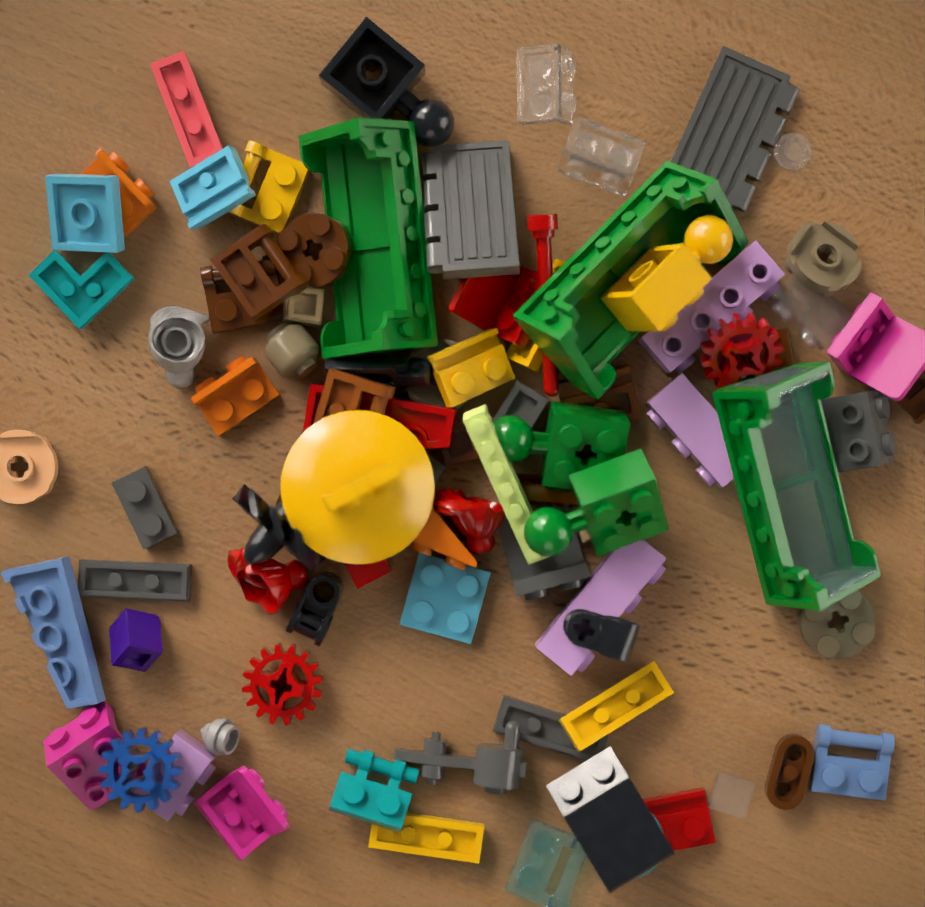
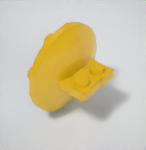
(357, 487)

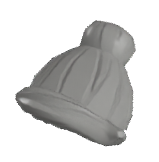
(177, 343)

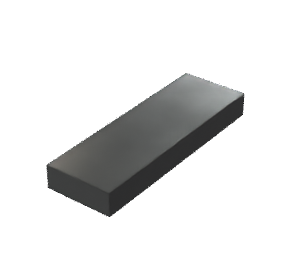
(134, 580)
(542, 728)

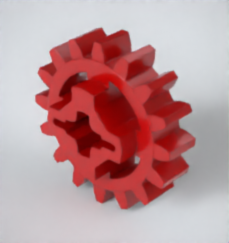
(742, 338)
(299, 688)

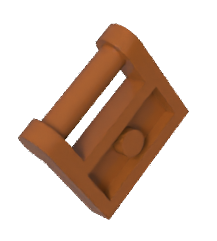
(345, 393)

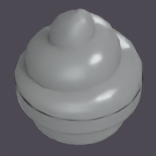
(220, 736)

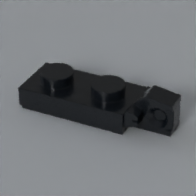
(387, 370)

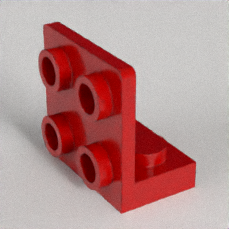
(494, 300)

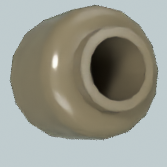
(292, 350)

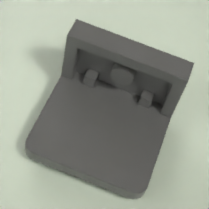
(860, 430)
(533, 579)

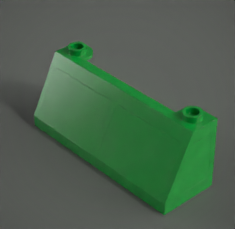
(376, 193)
(566, 311)

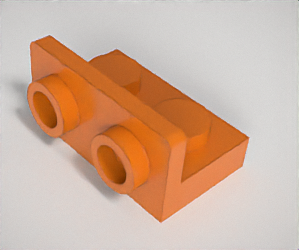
(135, 196)
(235, 394)

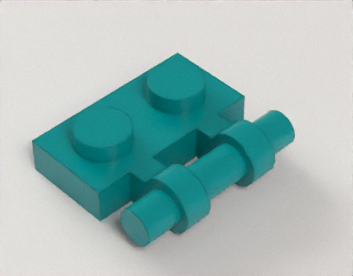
(370, 800)

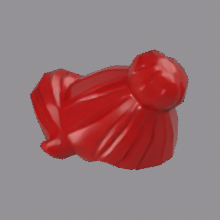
(473, 517)
(267, 582)

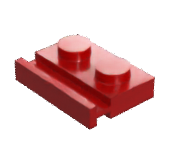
(683, 818)

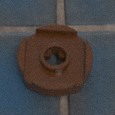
(323, 230)

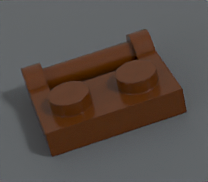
(249, 279)
(226, 310)

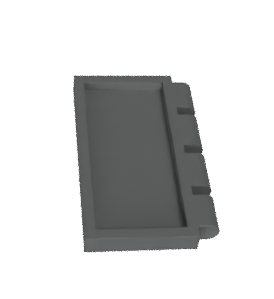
(732, 122)
(469, 210)

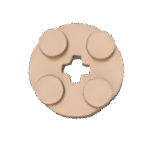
(42, 463)

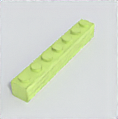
(501, 475)

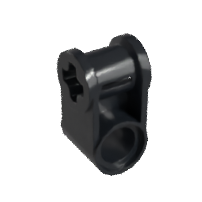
(313, 614)
(607, 636)

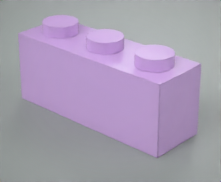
(694, 428)

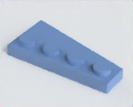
(55, 611)

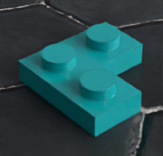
(81, 295)

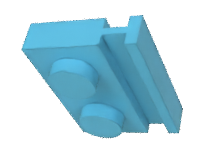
(212, 188)

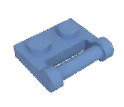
(851, 774)

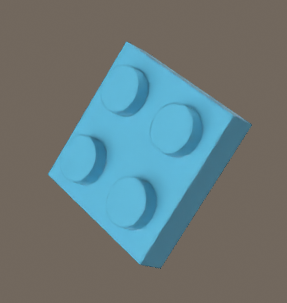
(85, 212)
(444, 598)

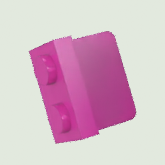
(880, 349)
(76, 752)
(242, 811)

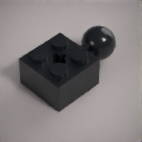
(399, 73)

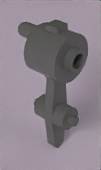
(494, 767)

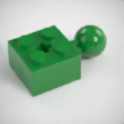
(566, 433)
(615, 504)

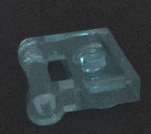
(537, 861)

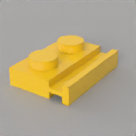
(471, 367)

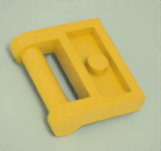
(278, 191)

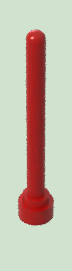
(543, 229)

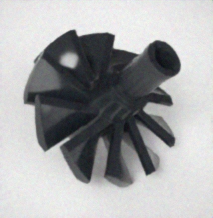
(272, 532)

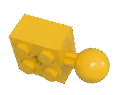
(668, 277)

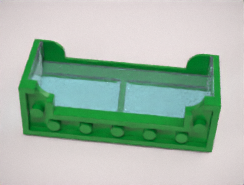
(792, 487)

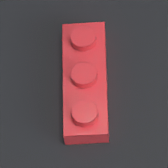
(186, 107)

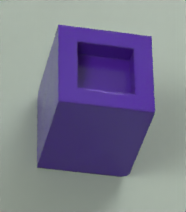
(135, 640)

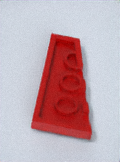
(429, 423)

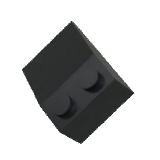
(610, 819)

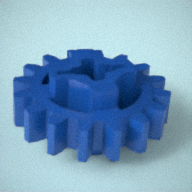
(151, 780)

